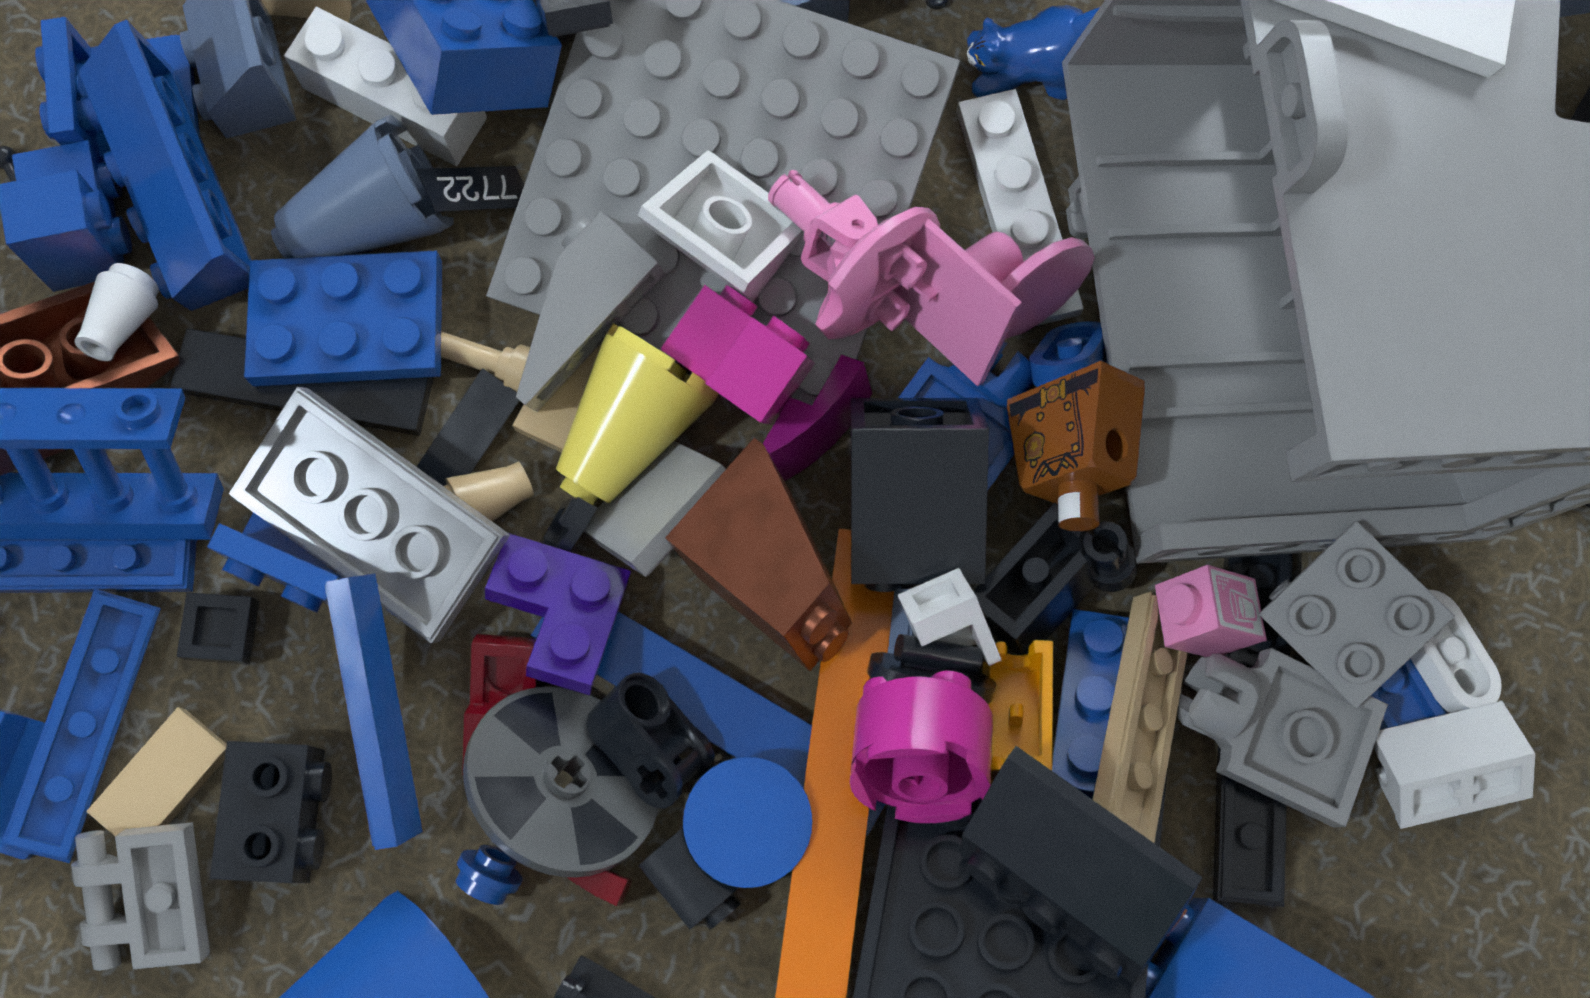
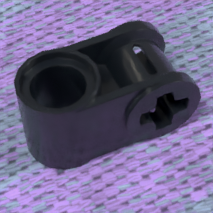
(645, 735)

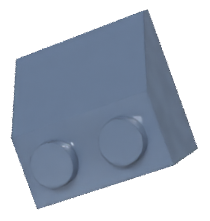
(237, 65)

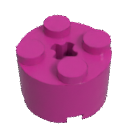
(922, 747)

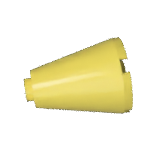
(627, 416)

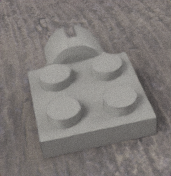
(1284, 731)

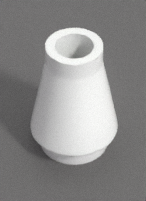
(116, 308)

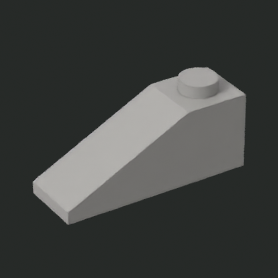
(590, 288)

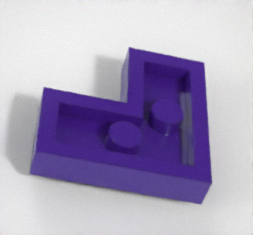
(573, 596)

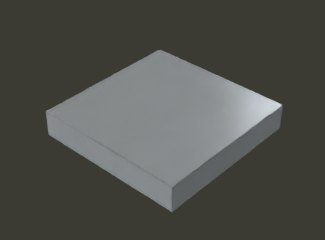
(651, 506)

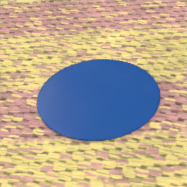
(747, 822)

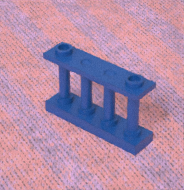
(100, 500)

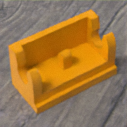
(1022, 703)

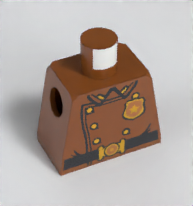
(1078, 439)

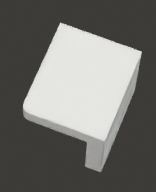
(949, 613)

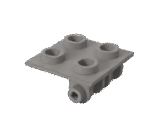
(1355, 614)

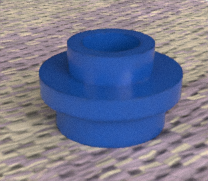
(488, 874)

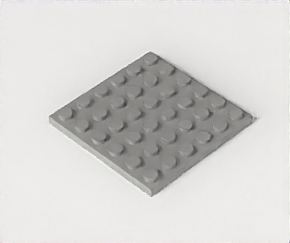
(761, 92)

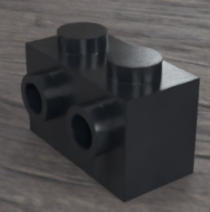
(270, 813)

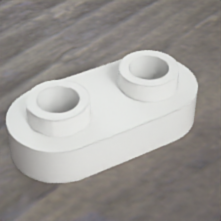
(1457, 656)

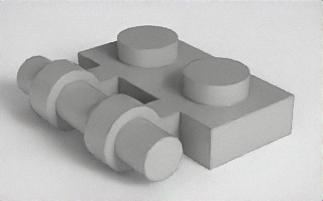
(159, 891)

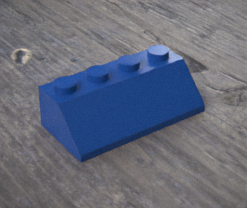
(164, 170)

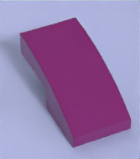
(807, 430)

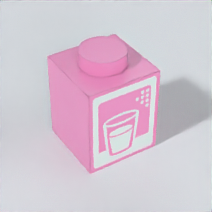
(1210, 612)

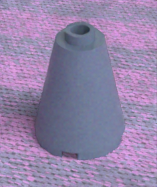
(361, 200)

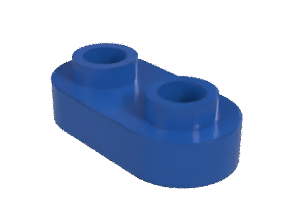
(1066, 351)

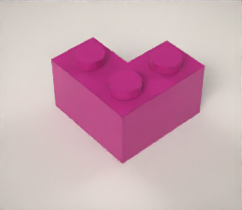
(738, 355)

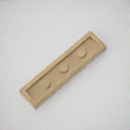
(1141, 721)

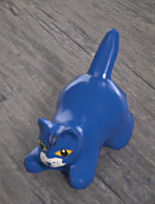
(1026, 51)

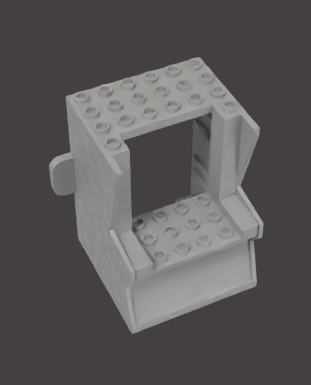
(1333, 276)

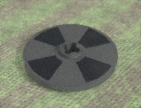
(521, 807)

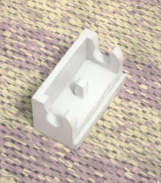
(1454, 764)

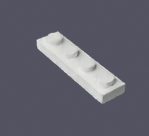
(1011, 178)

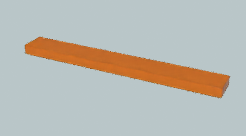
(829, 873)

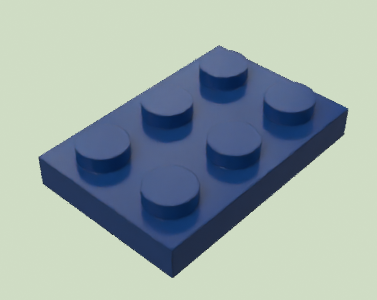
(344, 318)

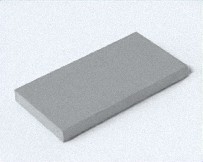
(369, 513)

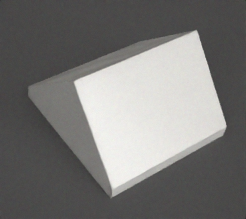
(722, 224)

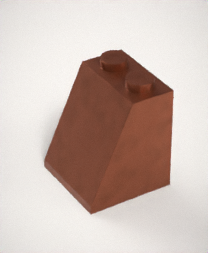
(762, 560)

